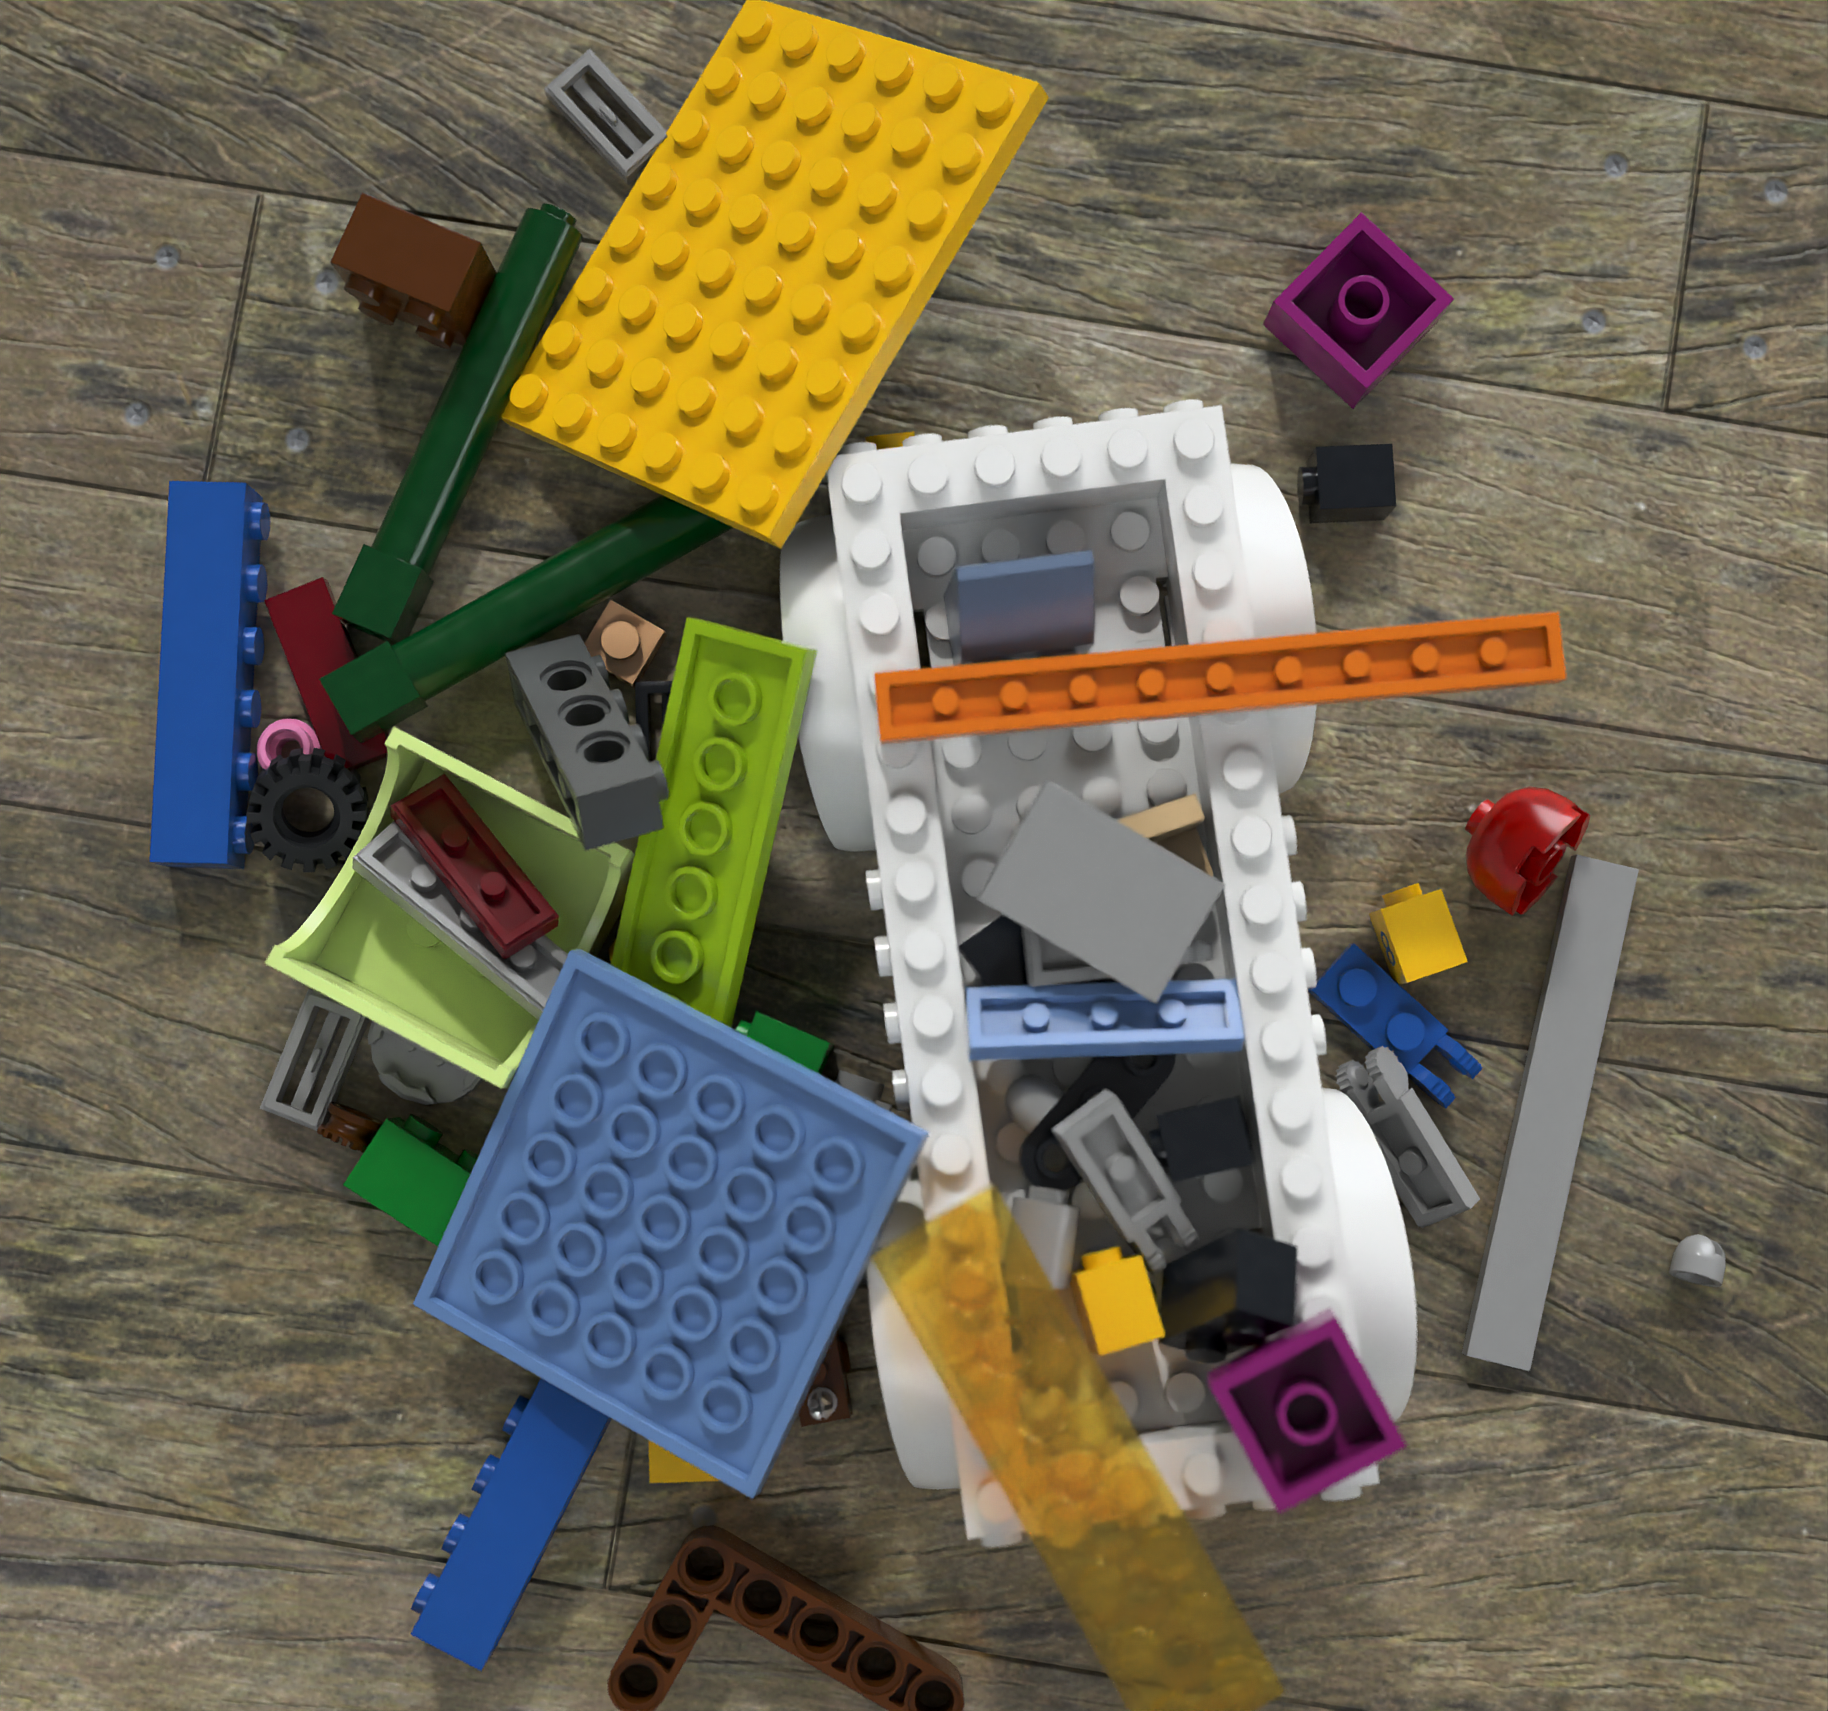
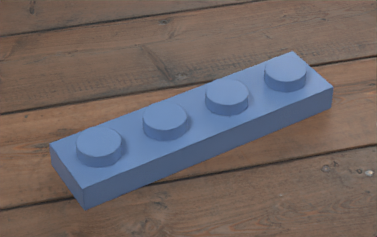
(1102, 1020)

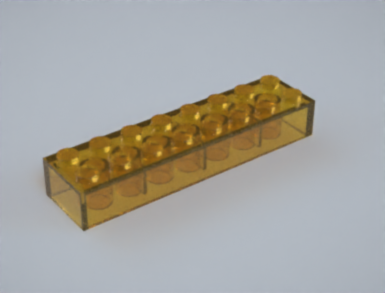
(1072, 1463)

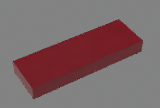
(314, 647)
(474, 866)

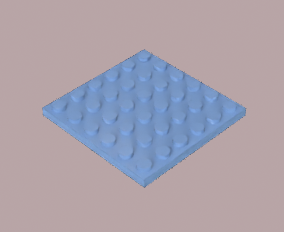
(669, 1220)

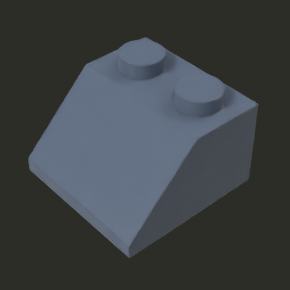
(1021, 609)

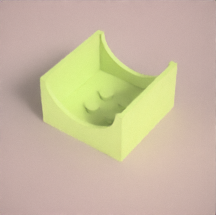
(405, 978)

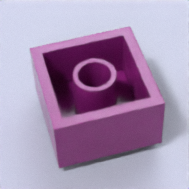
(1357, 310)
(1305, 1410)

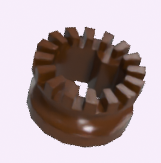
(350, 1126)

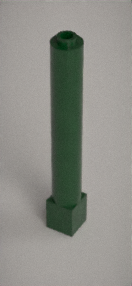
(393, 574)
(400, 678)

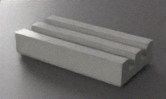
(572, 78)
(289, 1058)

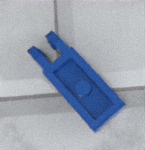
(1389, 1017)

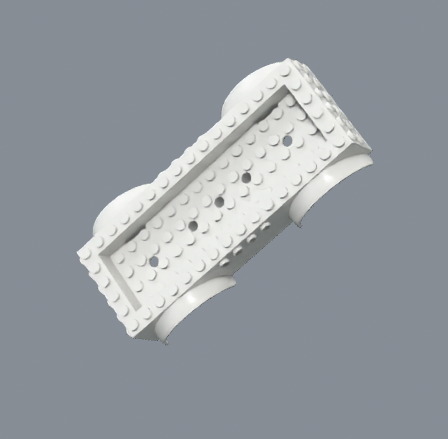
(1151, 506)

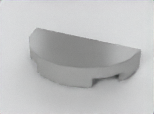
(416, 1071)

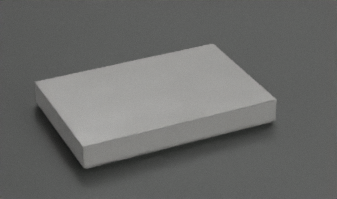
(1100, 891)

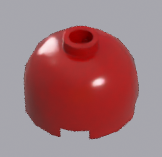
(1521, 844)

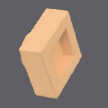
(624, 642)

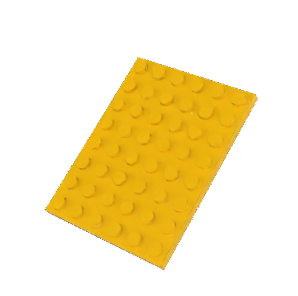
(771, 263)

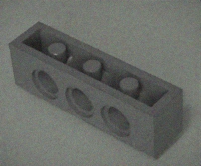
(587, 741)

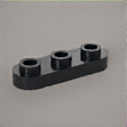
(1114, 1073)

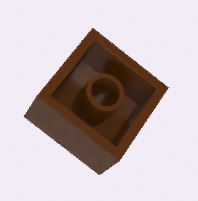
(413, 271)

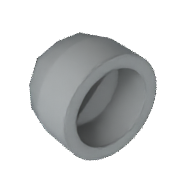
(1030, 1100)
(1699, 1261)

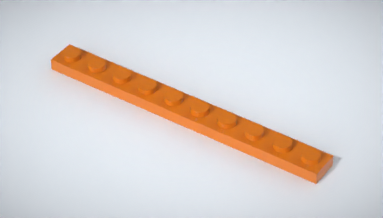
(1219, 677)

